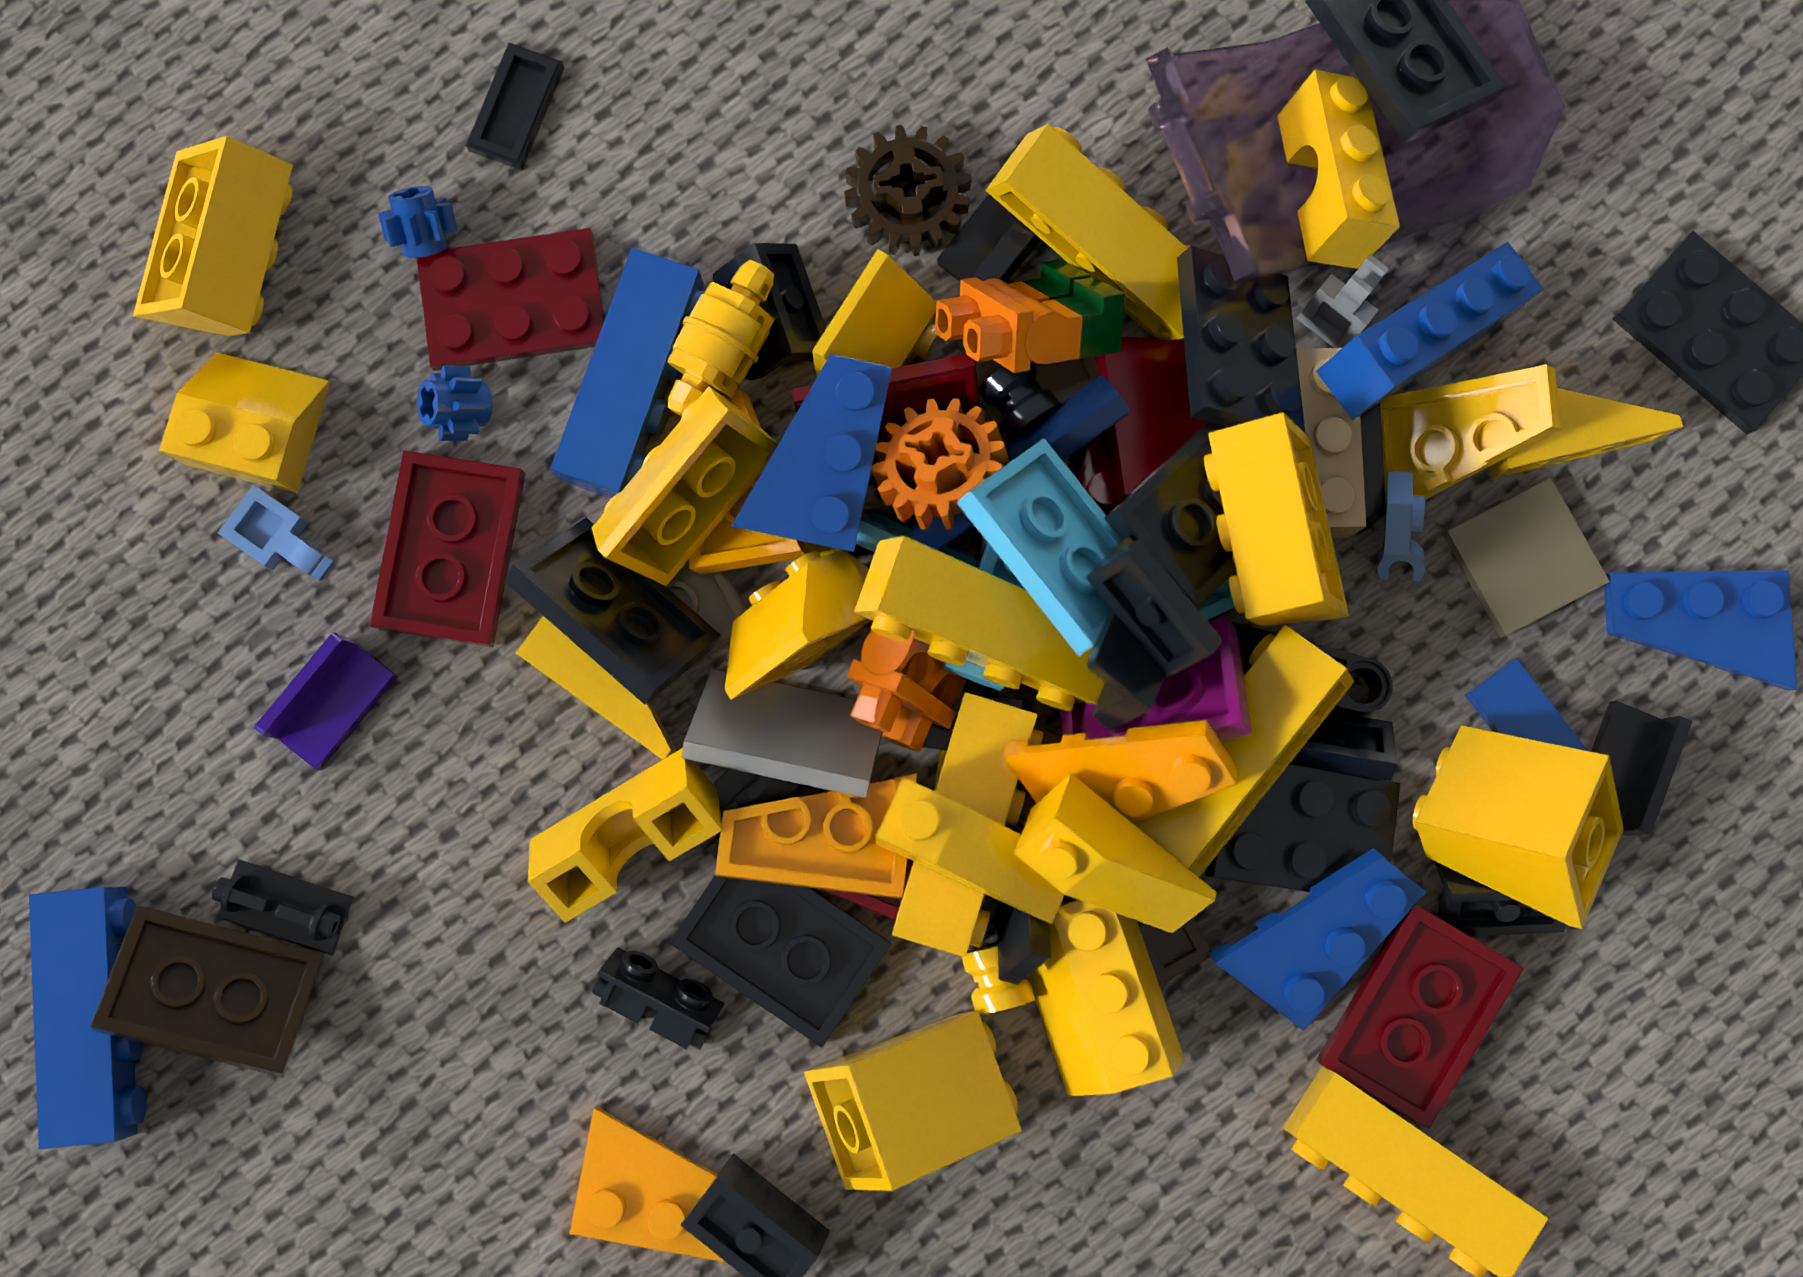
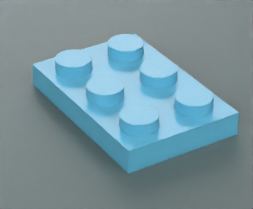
(1047, 537)

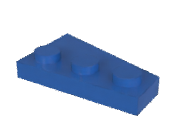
(824, 460)
(1711, 617)
(1319, 944)

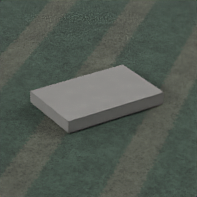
(783, 736)

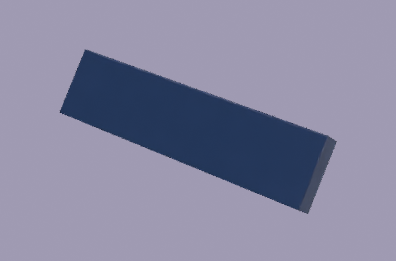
(1066, 431)

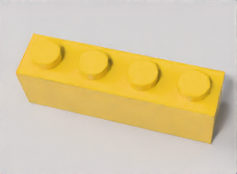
(1095, 225)
(973, 619)
(1287, 700)
(974, 773)
(1415, 1174)

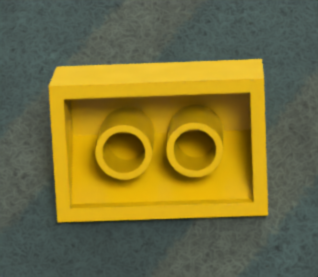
(215, 238)
(683, 488)
(1275, 523)
(1103, 1004)

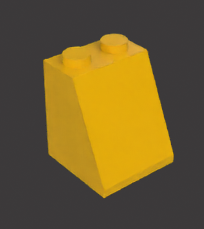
(1523, 819)
(914, 1103)

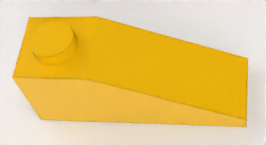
(1587, 429)
(585, 679)
(965, 848)
(1108, 860)

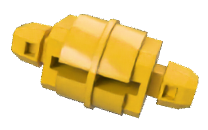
(721, 337)

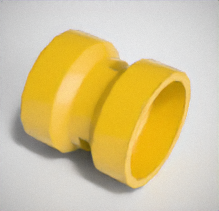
(993, 994)

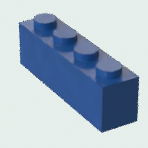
(1429, 330)
(627, 375)
(81, 1075)

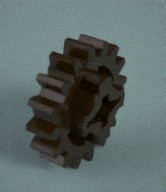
(884, 192)

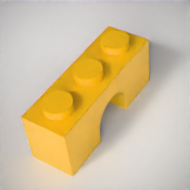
(1352, 203)
(582, 855)

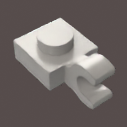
(1340, 309)

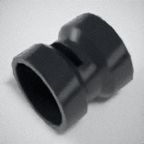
(1017, 398)

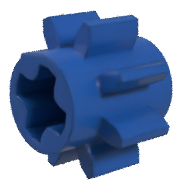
(417, 221)
(454, 403)

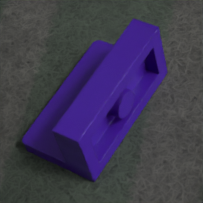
(326, 700)

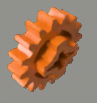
(937, 460)

